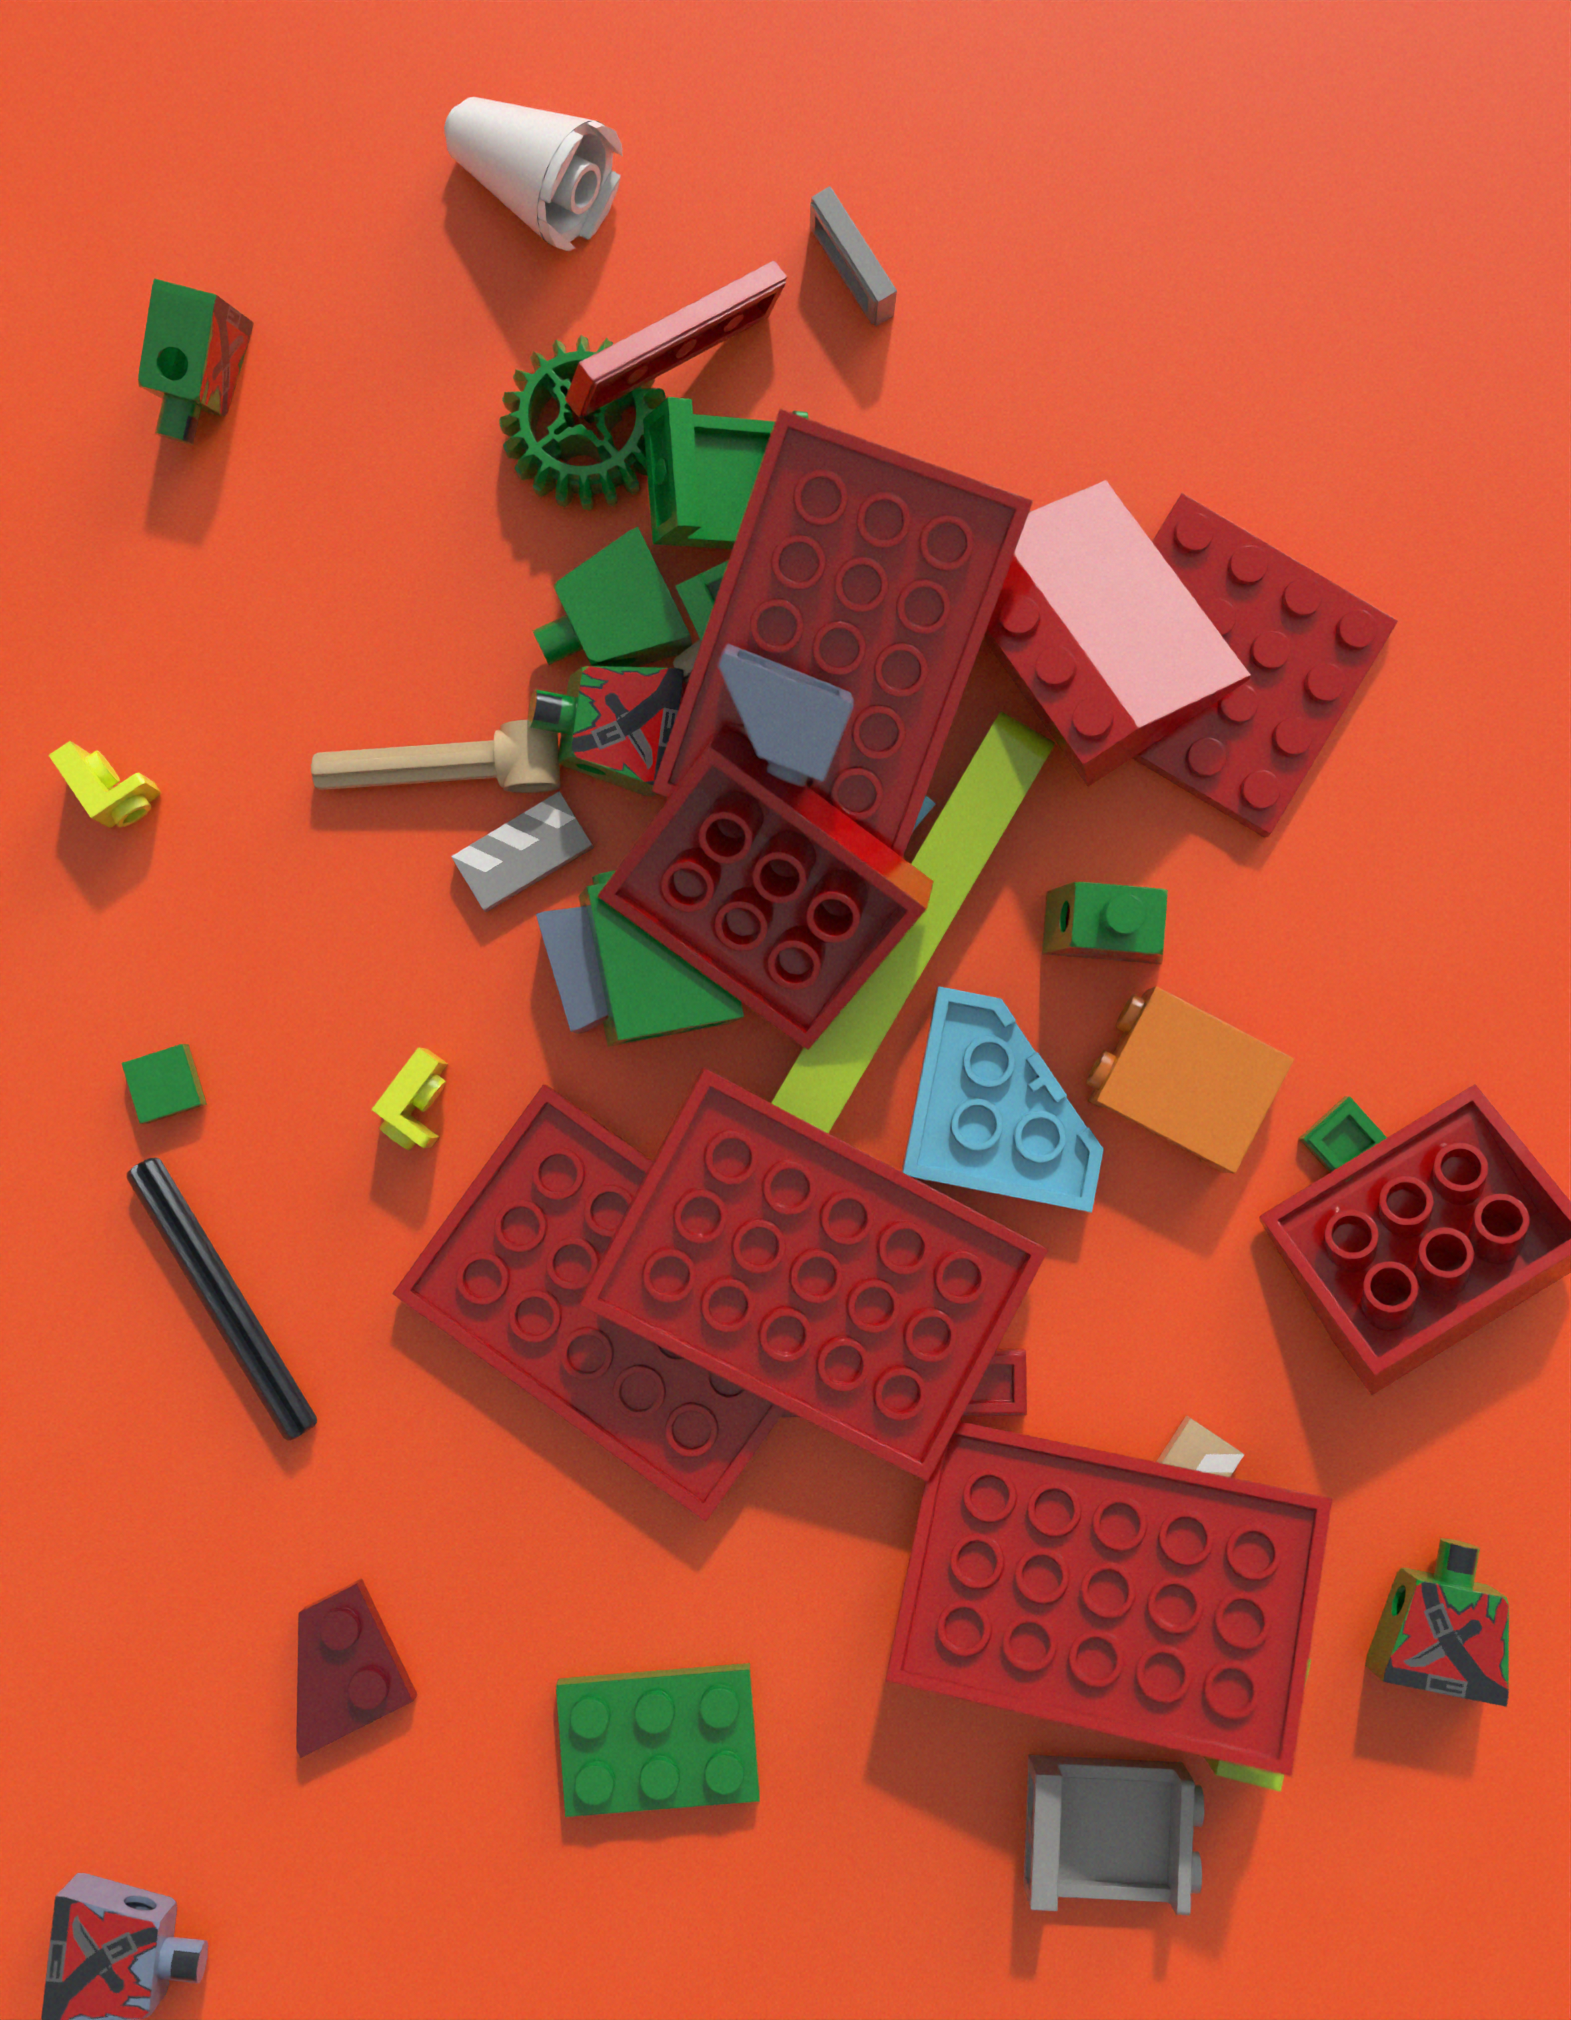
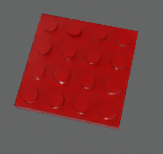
(1305, 658)

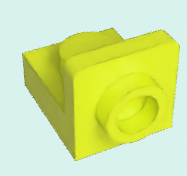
(93, 782)
(413, 1087)

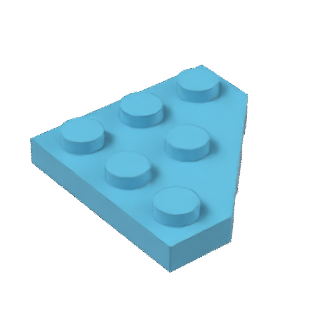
(995, 1112)

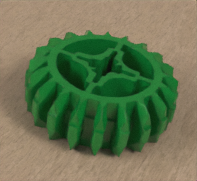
(566, 440)

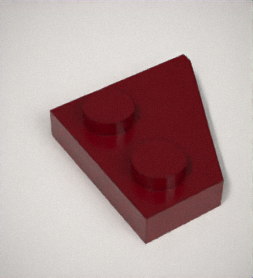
(345, 1668)

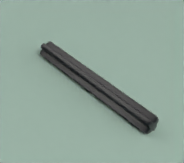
(221, 1298)

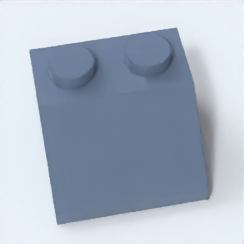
(787, 714)

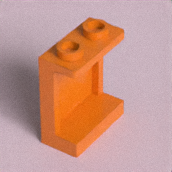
(1188, 1078)

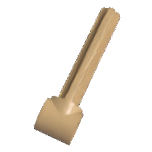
(518, 757)

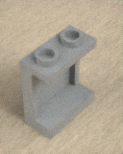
(1111, 1831)

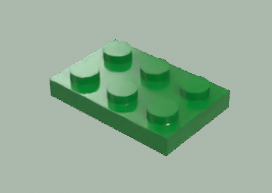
(657, 1740)

